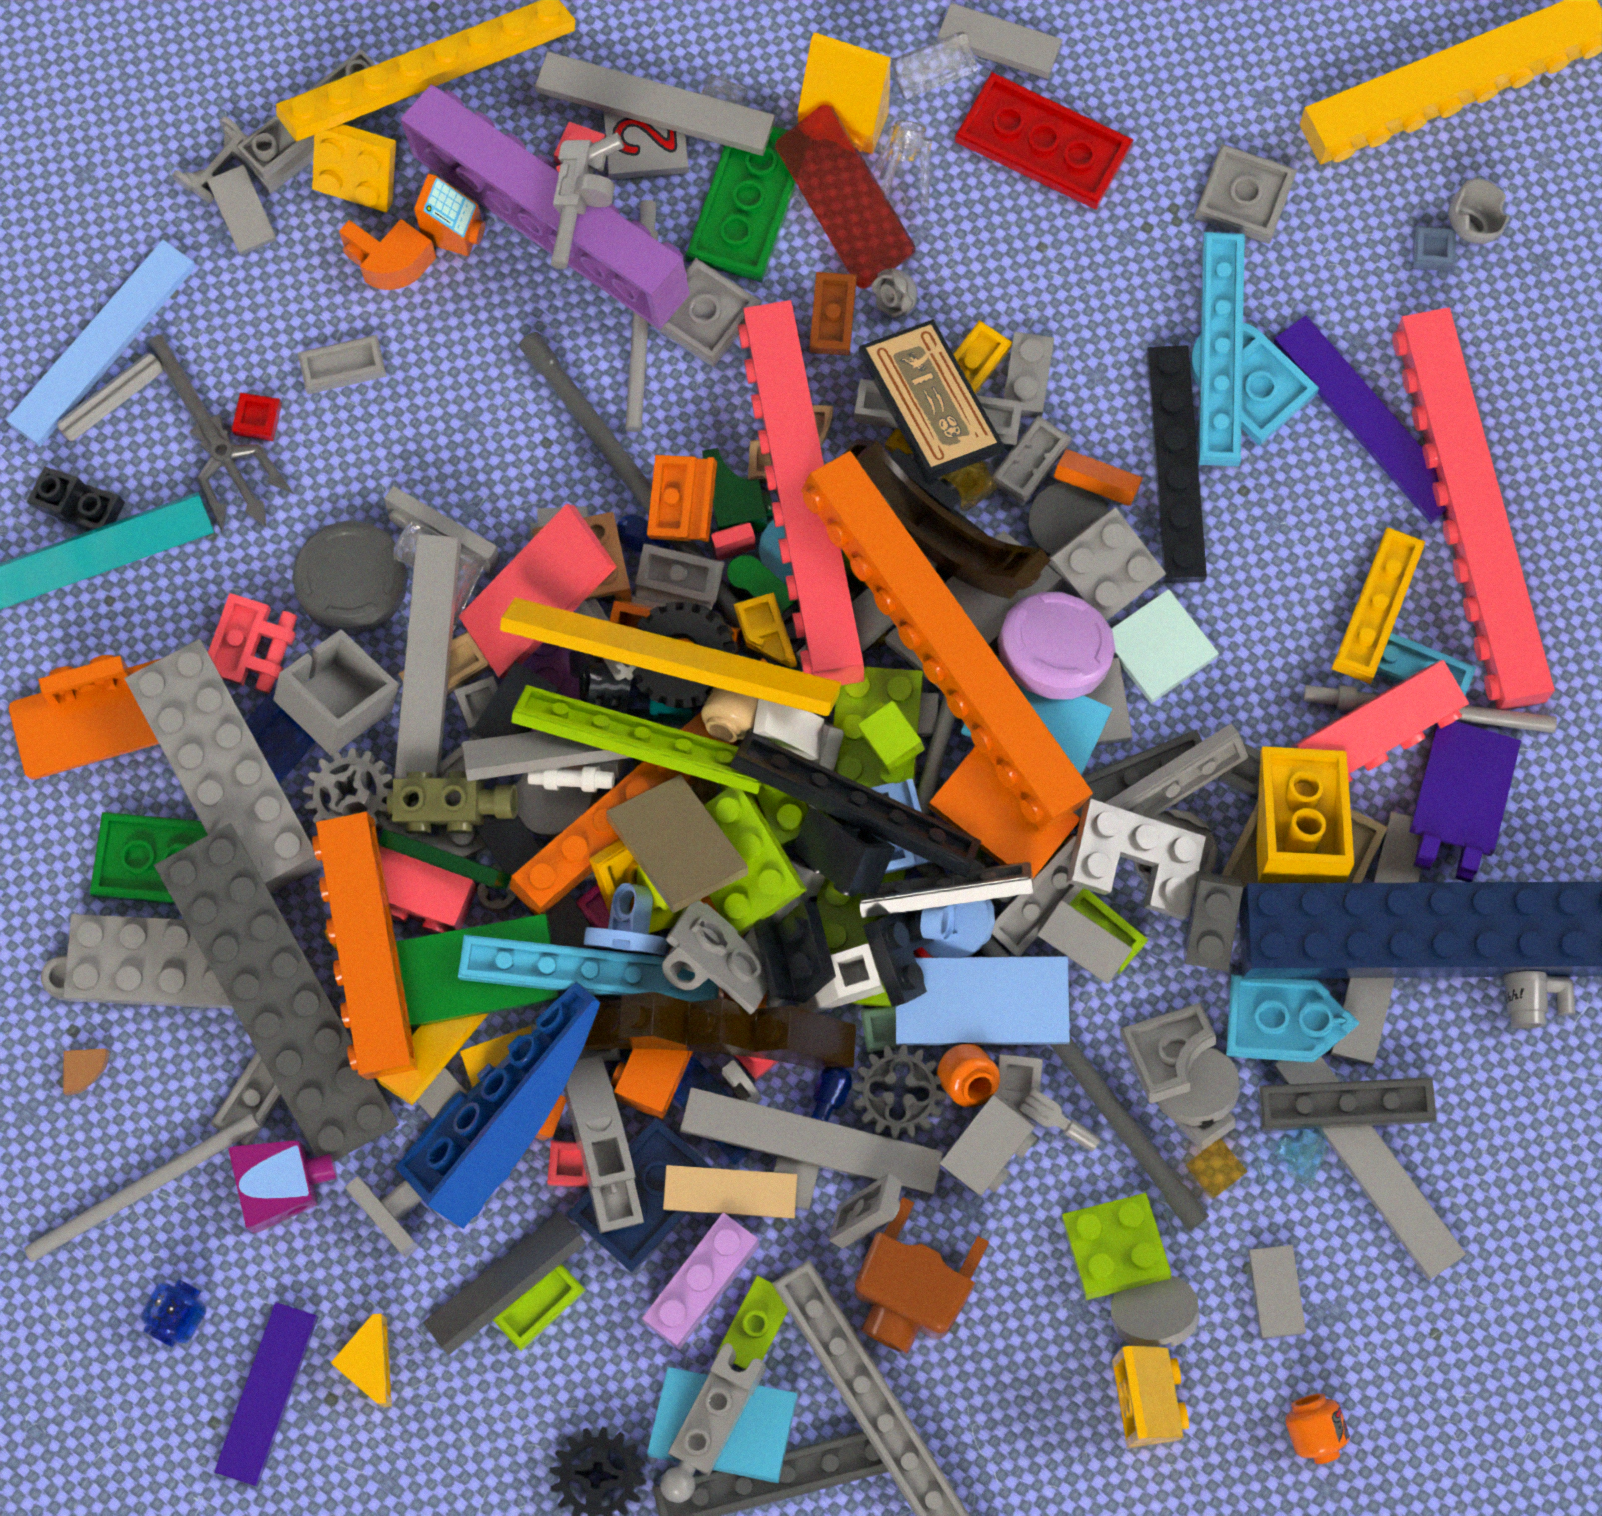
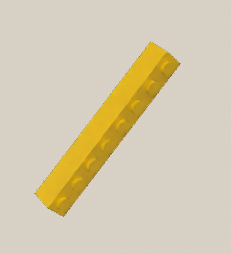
(1452, 79)

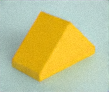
(367, 1360)

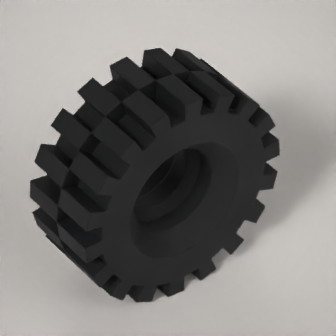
(689, 622)

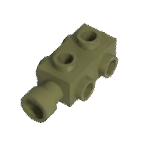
(436, 808)

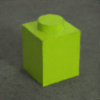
(890, 735)

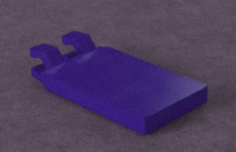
(1463, 795)

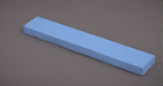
(101, 343)

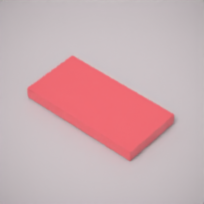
(553, 569)

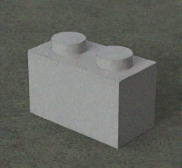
(989, 1144)

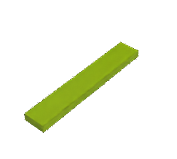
(631, 737)

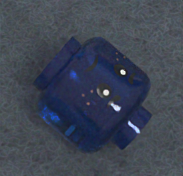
(173, 1313)

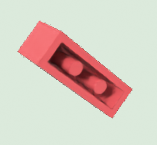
(426, 892)

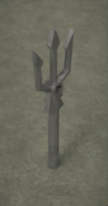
(216, 442)

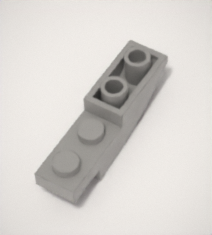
(602, 1146)

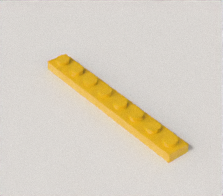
(424, 66)

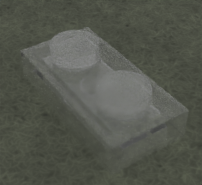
(934, 65)

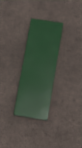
(445, 859)

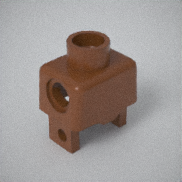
(912, 1287)

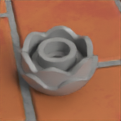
(895, 292)

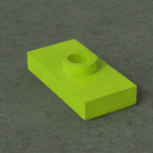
(755, 1323)

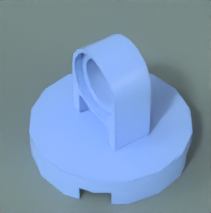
(957, 928)
(626, 929)

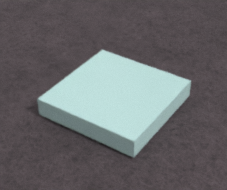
(1161, 646)

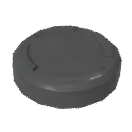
(349, 577)

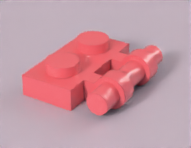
(238, 639)

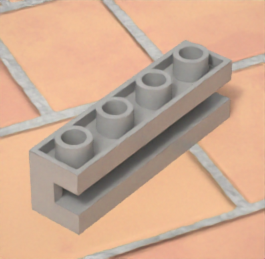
(272, 151)

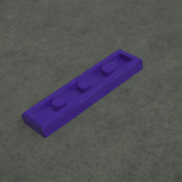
(266, 1394)

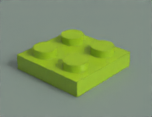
(1116, 1246)

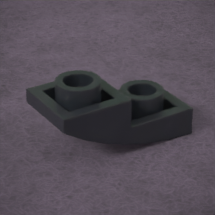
(74, 501)

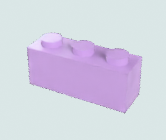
(701, 1281)

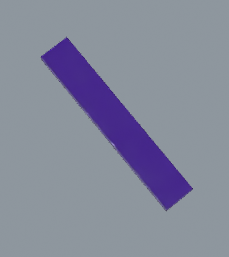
(1362, 414)

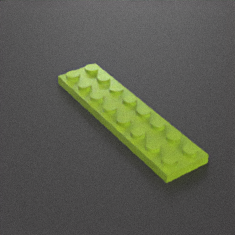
(858, 762)

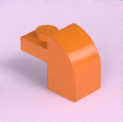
(392, 262)

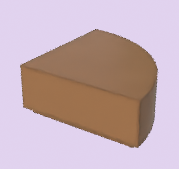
(82, 1069)

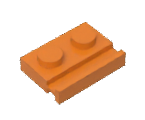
(681, 498)

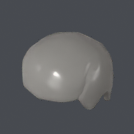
(1478, 212)

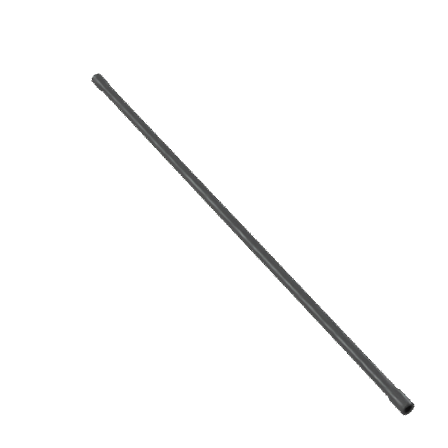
(1176, 1193)

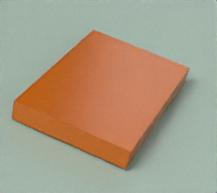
(989, 811)

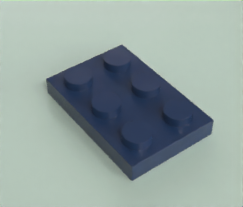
(650, 1155)

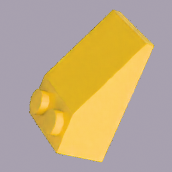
(852, 83)
(1304, 816)
(1148, 1395)

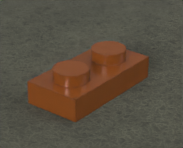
(833, 313)

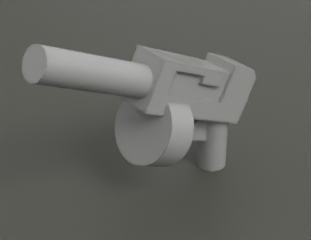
(580, 188)

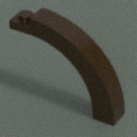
(944, 538)

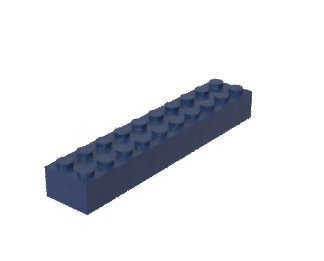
(1420, 929)

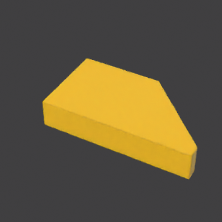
(765, 629)

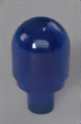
(633, 533)
(831, 1091)

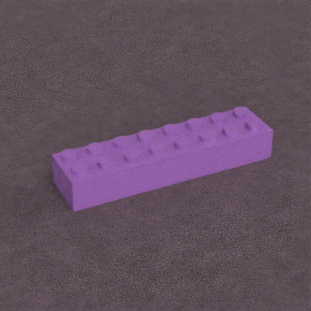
(521, 191)

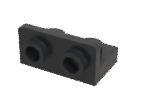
(795, 953)

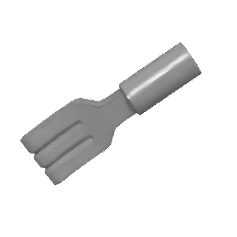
(1050, 1114)

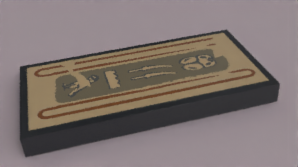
(931, 400)

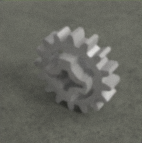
(348, 776)

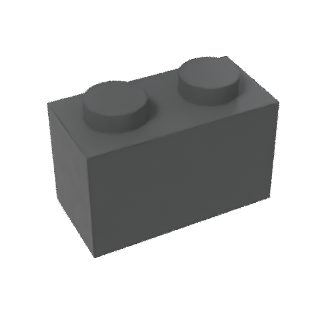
(1213, 921)

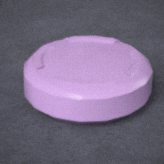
(1056, 645)

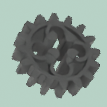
(879, 1107)

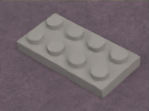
(138, 963)

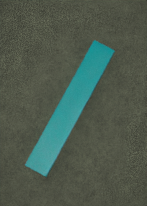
(103, 549)

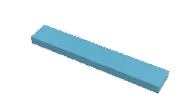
(1221, 349)
(561, 966)

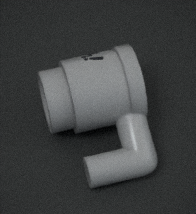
(1528, 997)

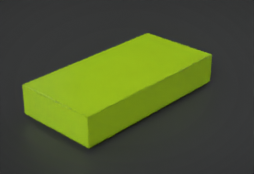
(539, 1307)

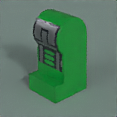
(752, 579)

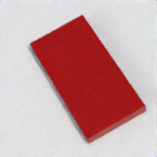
(1044, 140)

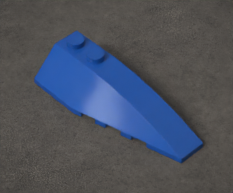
(489, 1128)

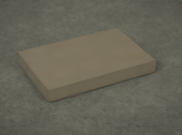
(677, 843)

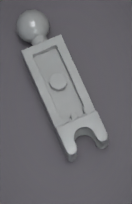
(710, 1423)

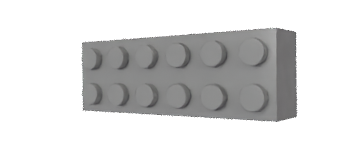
(221, 762)

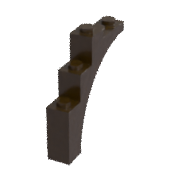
(723, 1027)

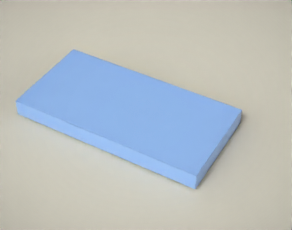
(988, 1002)

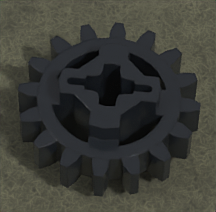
(600, 1455)

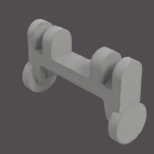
(198, 180)

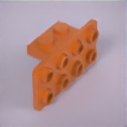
(80, 718)

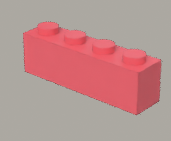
(1392, 718)

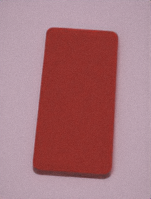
(845, 196)

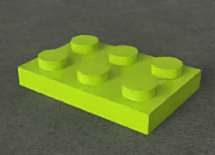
(770, 876)

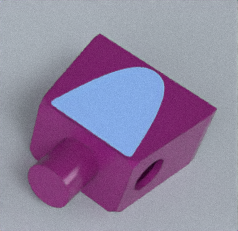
(277, 1181)

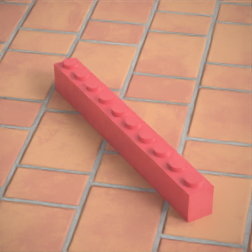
(794, 452)
(1474, 511)

